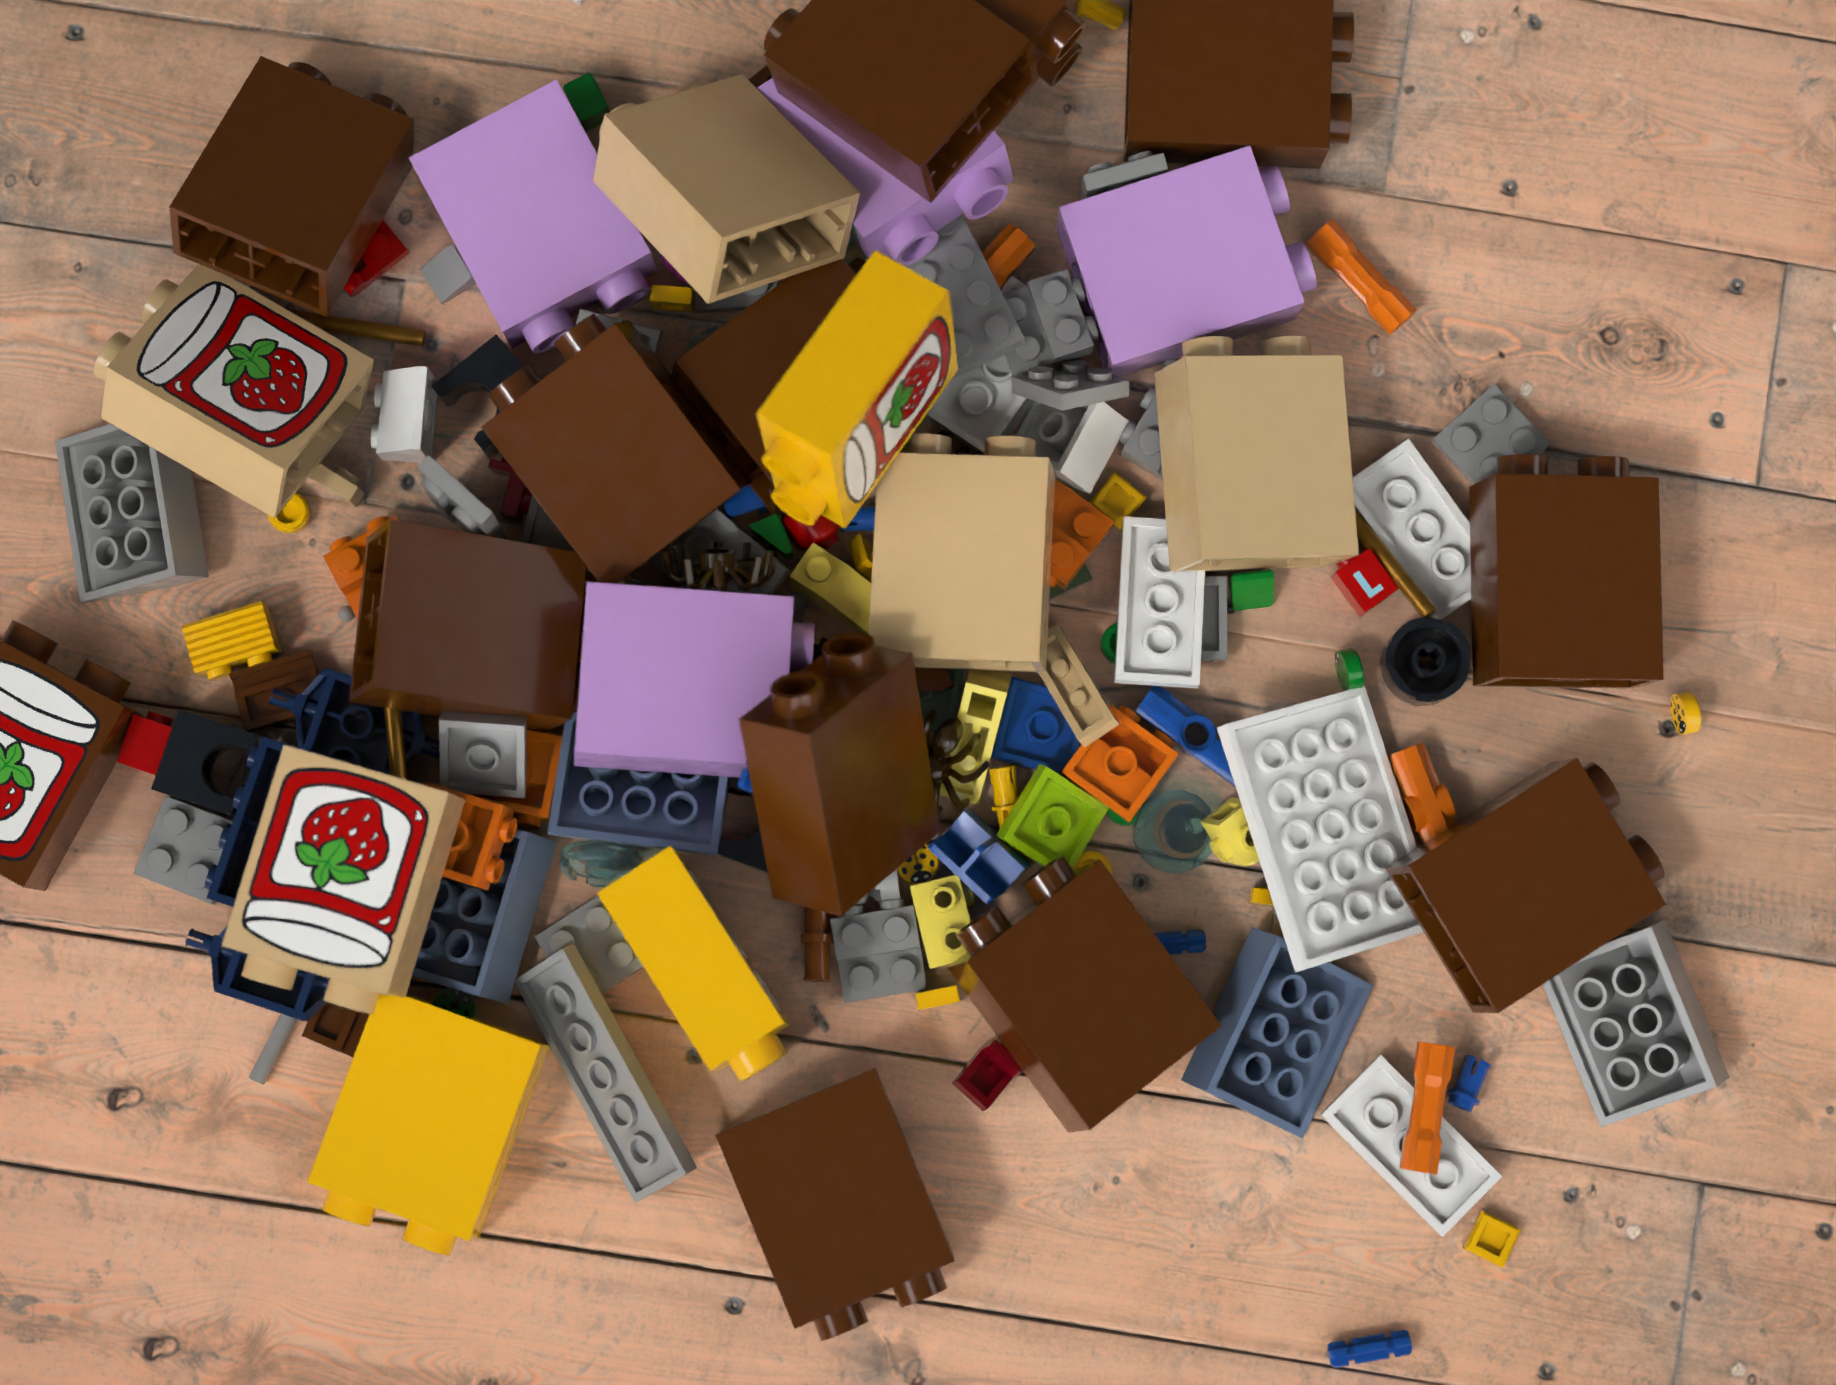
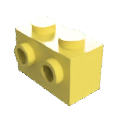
(941, 915)

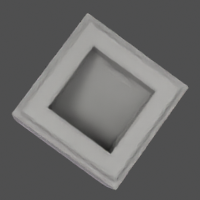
(447, 274)

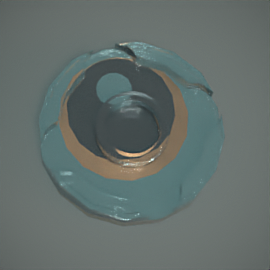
(1170, 831)
(598, 861)

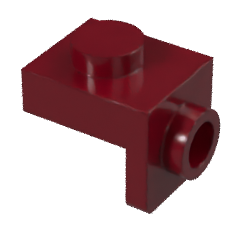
(517, 496)
(987, 1074)

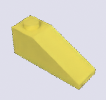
(833, 587)
(979, 714)

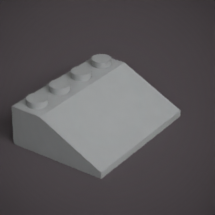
(128, 515)
(1635, 1025)

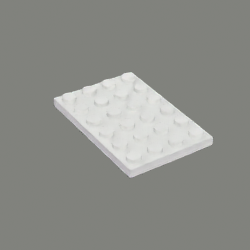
(1324, 824)

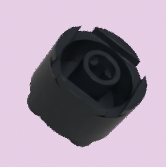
(1449, 668)

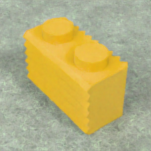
(231, 640)

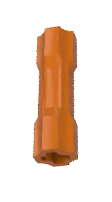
(1341, 255)
(1431, 1075)

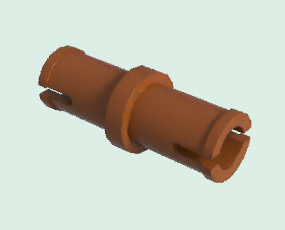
(817, 945)

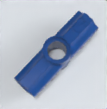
(1172, 717)

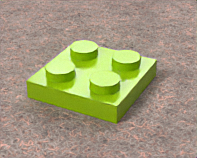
(1052, 819)

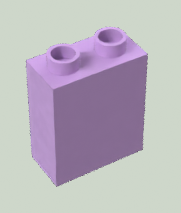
(889, 212)
(533, 220)
(1185, 259)
(676, 672)

